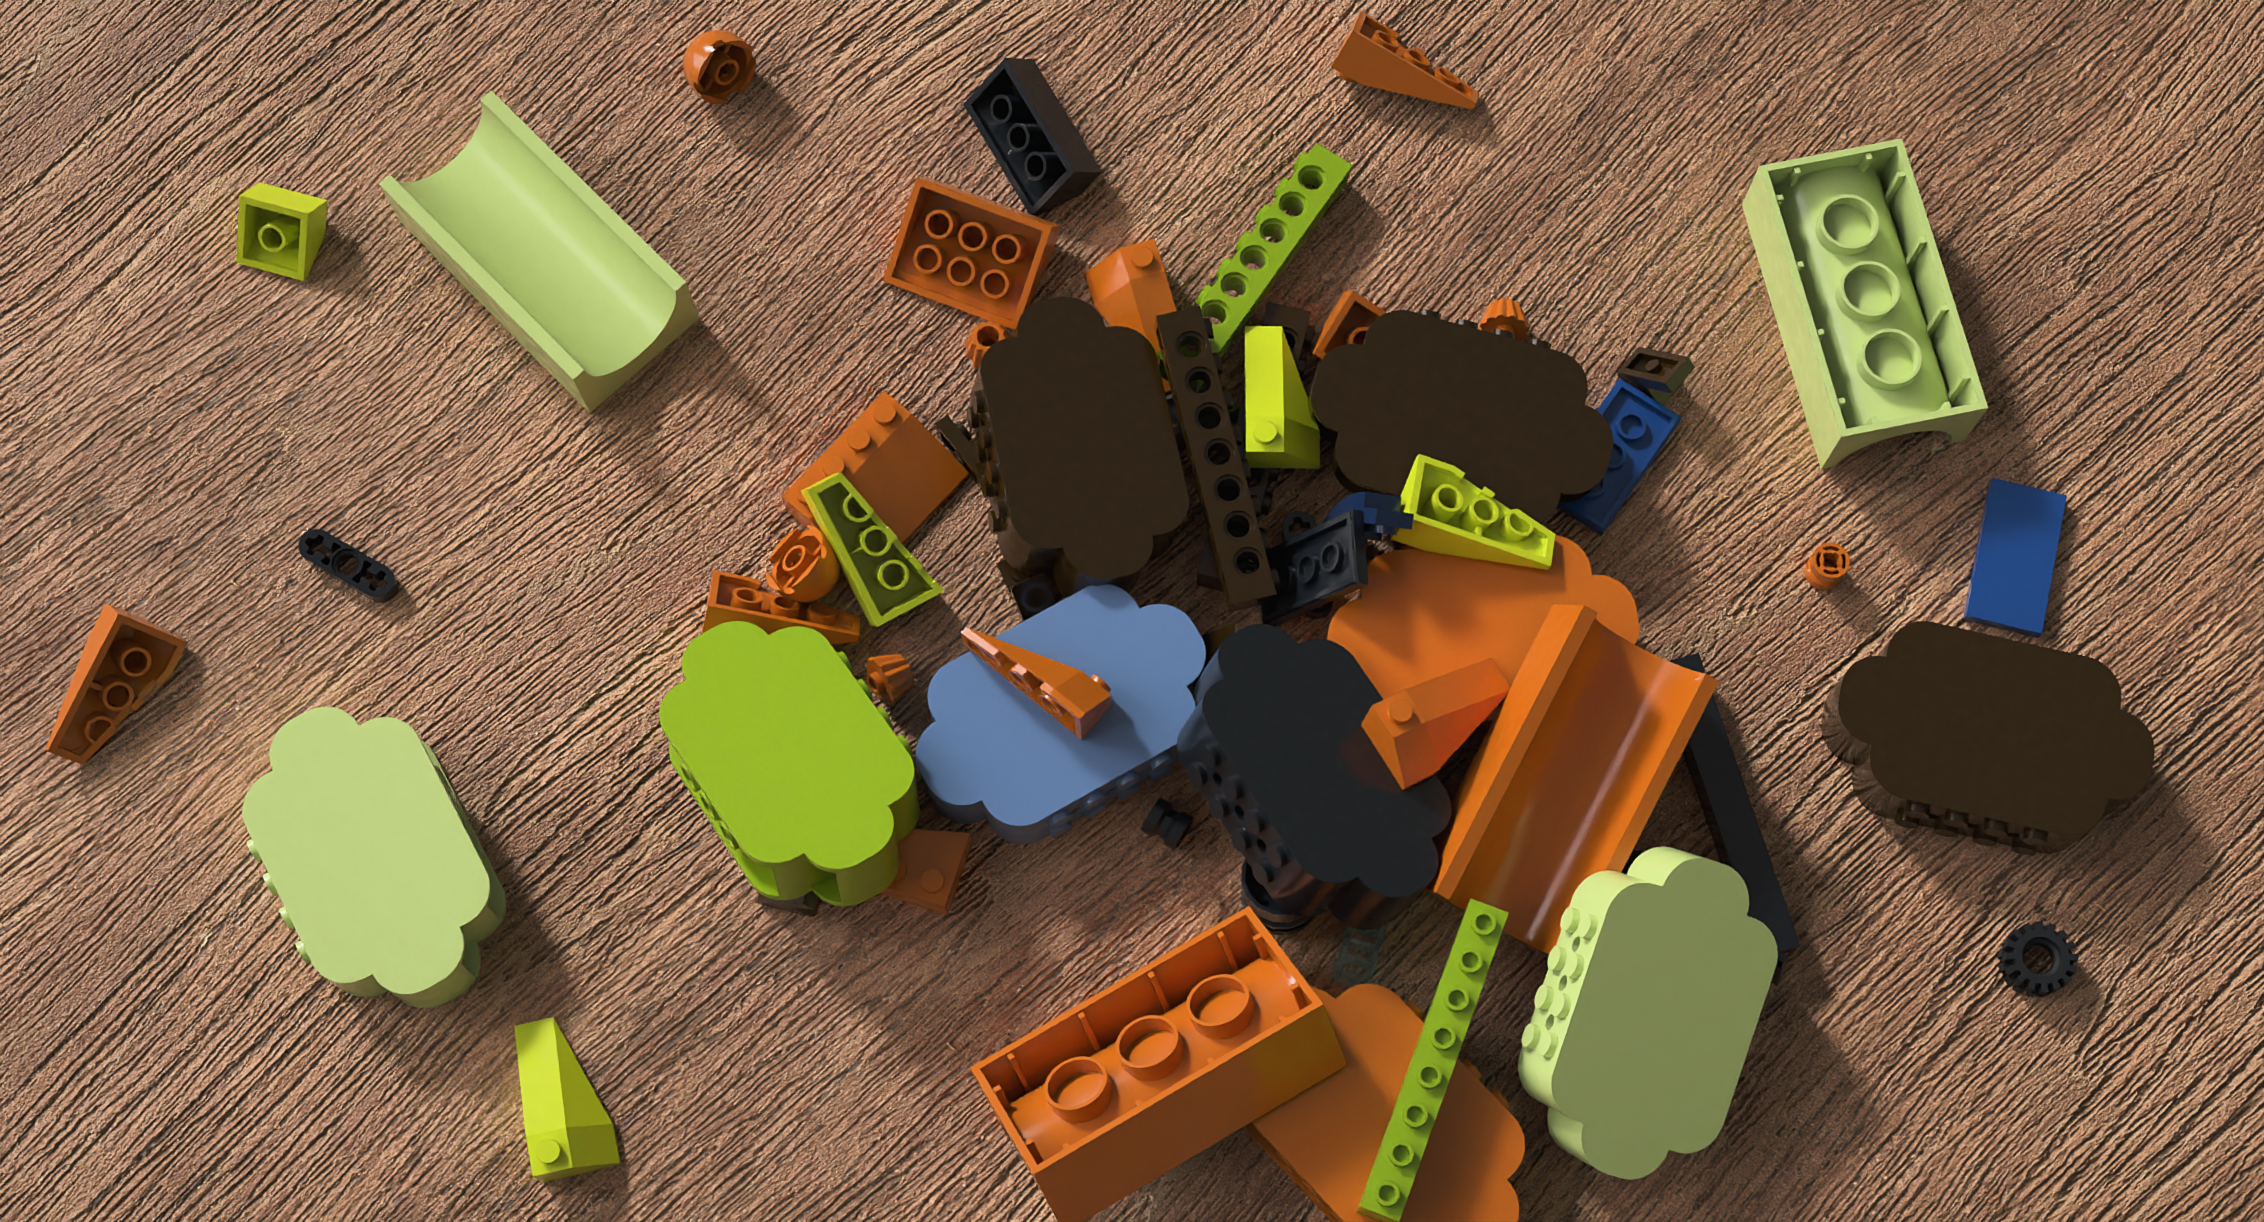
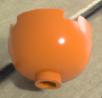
(718, 65)
(804, 566)

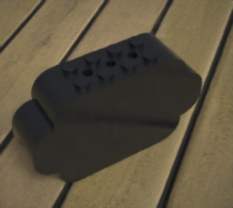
(1302, 782)

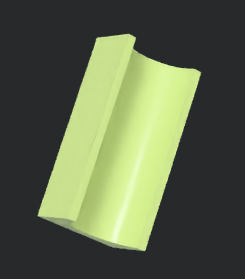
(546, 256)
(1862, 299)

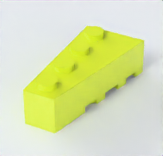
(872, 558)

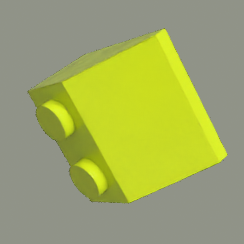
(280, 230)

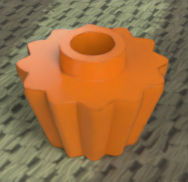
(1507, 316)
(982, 335)
(889, 677)

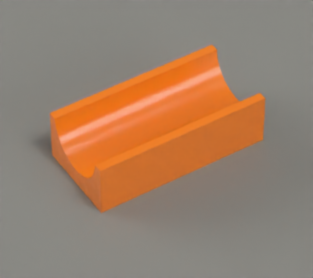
(1565, 773)
(1160, 1066)

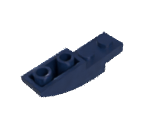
(1379, 512)

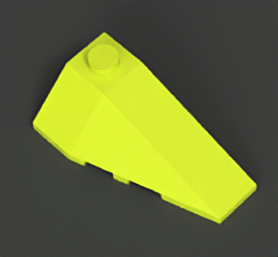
(1276, 405)
(1467, 521)
(562, 1113)

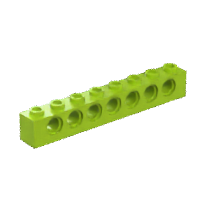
(1319, 168)
(1432, 1062)

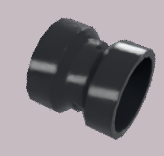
(1167, 824)

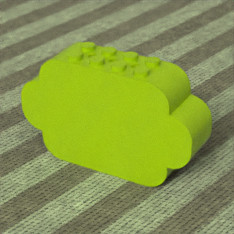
(791, 762)

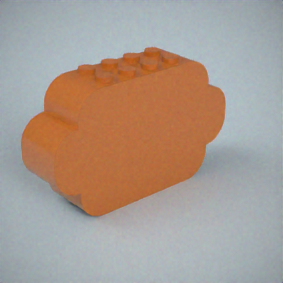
(1450, 611)
(1335, 1127)

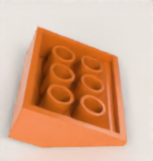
(970, 252)
(891, 465)

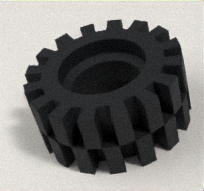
(2054, 943)

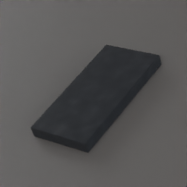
(1318, 567)

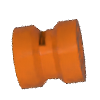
(1822, 573)

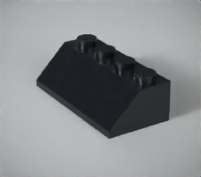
(1031, 136)

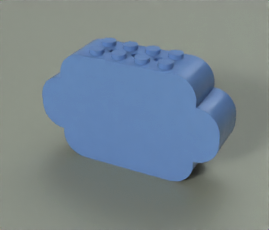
(1023, 770)

